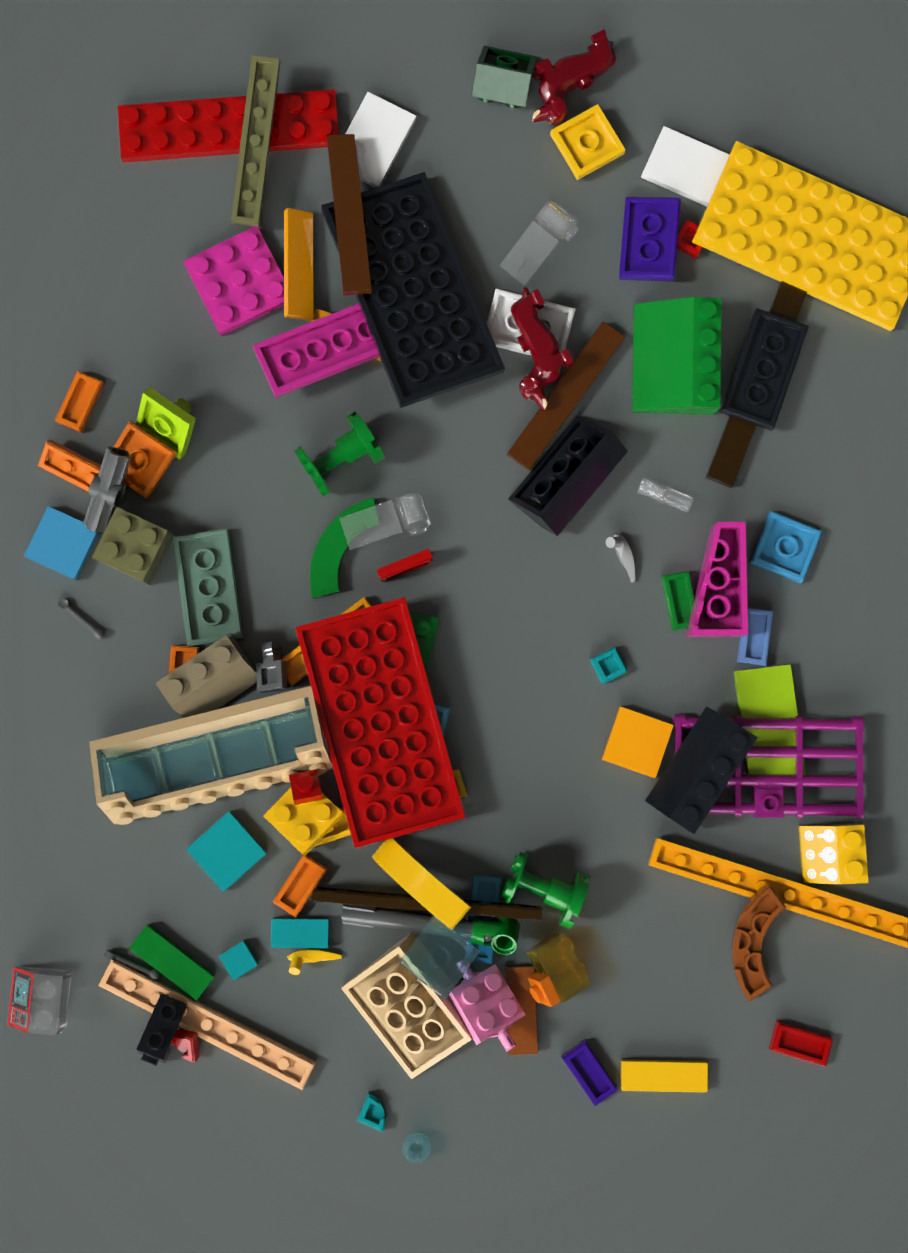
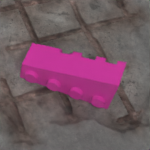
(721, 591)

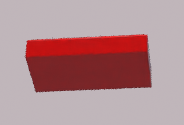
(405, 565)
(800, 1043)

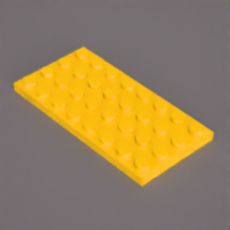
(808, 235)

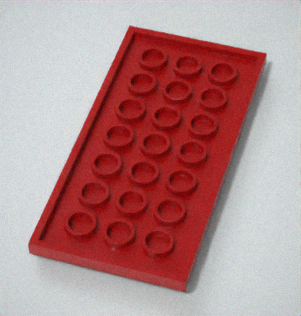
(380, 722)

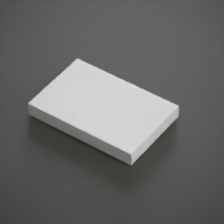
(379, 136)
(685, 166)
(505, 332)

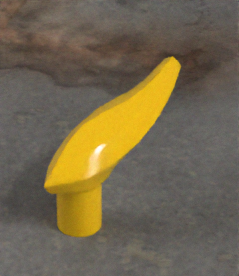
(309, 956)

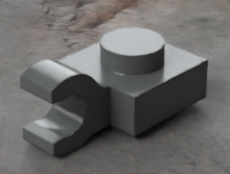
(272, 673)

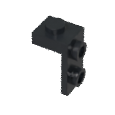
(161, 1030)

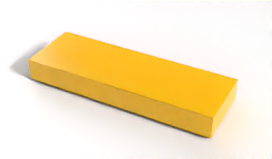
(664, 1075)

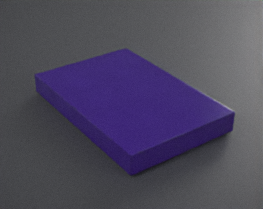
(650, 238)

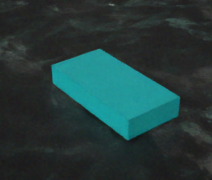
(299, 932)

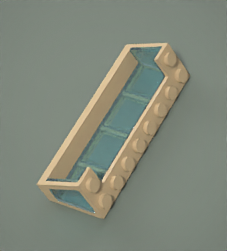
(208, 756)

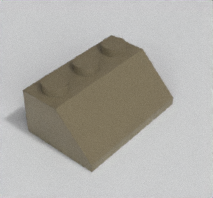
(209, 678)

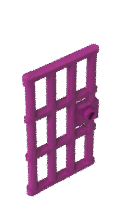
(768, 789)

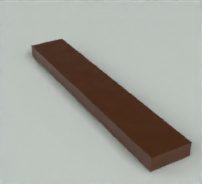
(349, 214)
(566, 396)

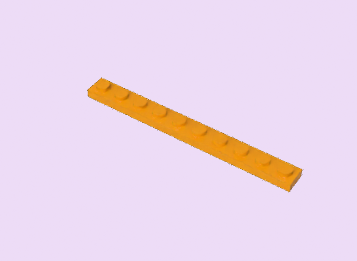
(794, 895)

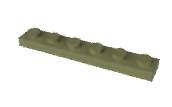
(255, 141)

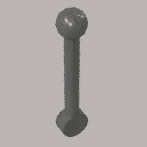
(64, 603)
(153, 974)

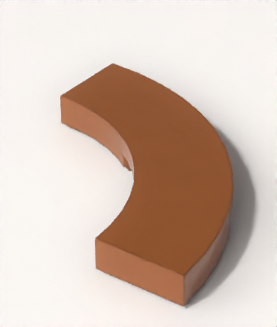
(748, 939)

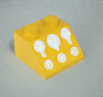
(833, 853)

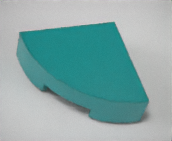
(372, 1113)

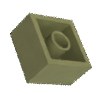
(133, 545)

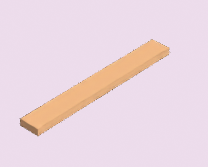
(211, 1025)

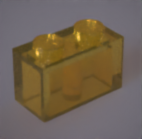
(557, 960)

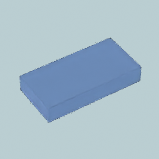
(755, 646)

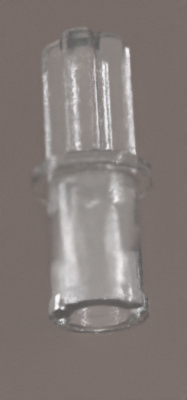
(665, 494)

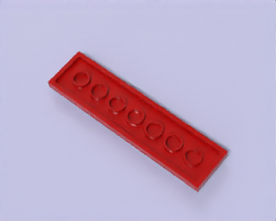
(216, 126)

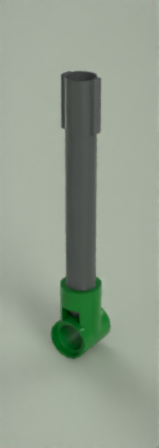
(498, 934)

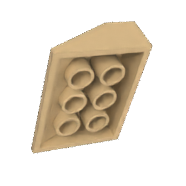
(405, 1012)

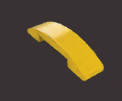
(420, 883)

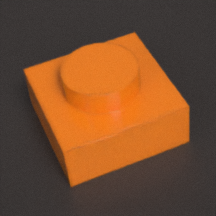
(543, 989)

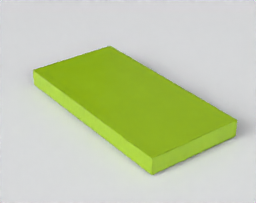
(768, 694)

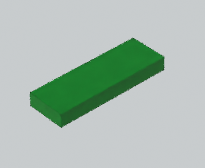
(172, 962)

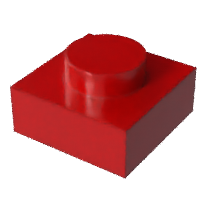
(305, 787)

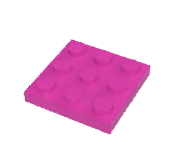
(237, 280)

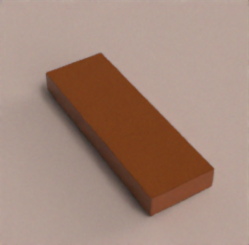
(525, 1029)

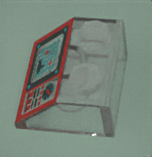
(39, 1000)

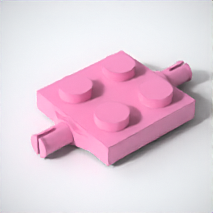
(487, 1005)

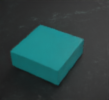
(608, 665)
(238, 960)

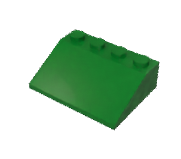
(677, 356)

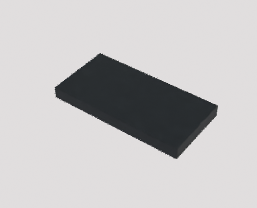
(764, 369)

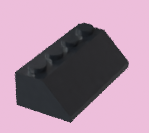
(568, 474)
(700, 769)

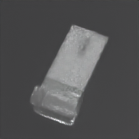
(541, 237)
(386, 519)

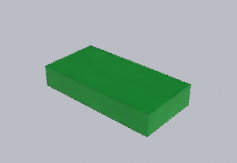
(679, 598)

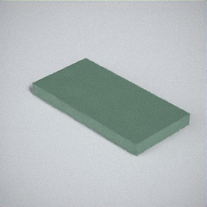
(208, 586)

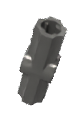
(107, 489)

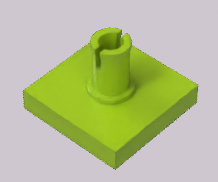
(167, 420)

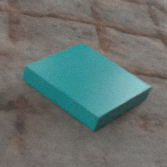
(226, 851)

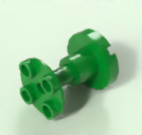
(348, 447)
(555, 893)

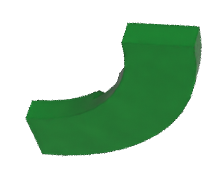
(329, 554)

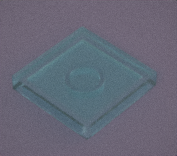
(439, 957)

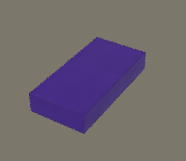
(589, 1072)

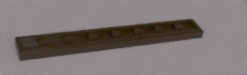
(738, 433)
(405, 901)

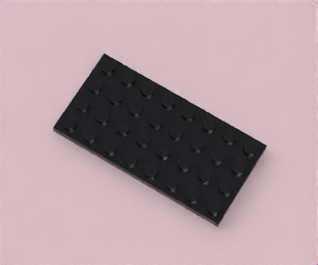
(420, 295)

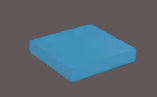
(61, 543)
(785, 547)

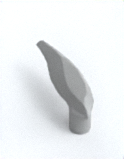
(623, 552)

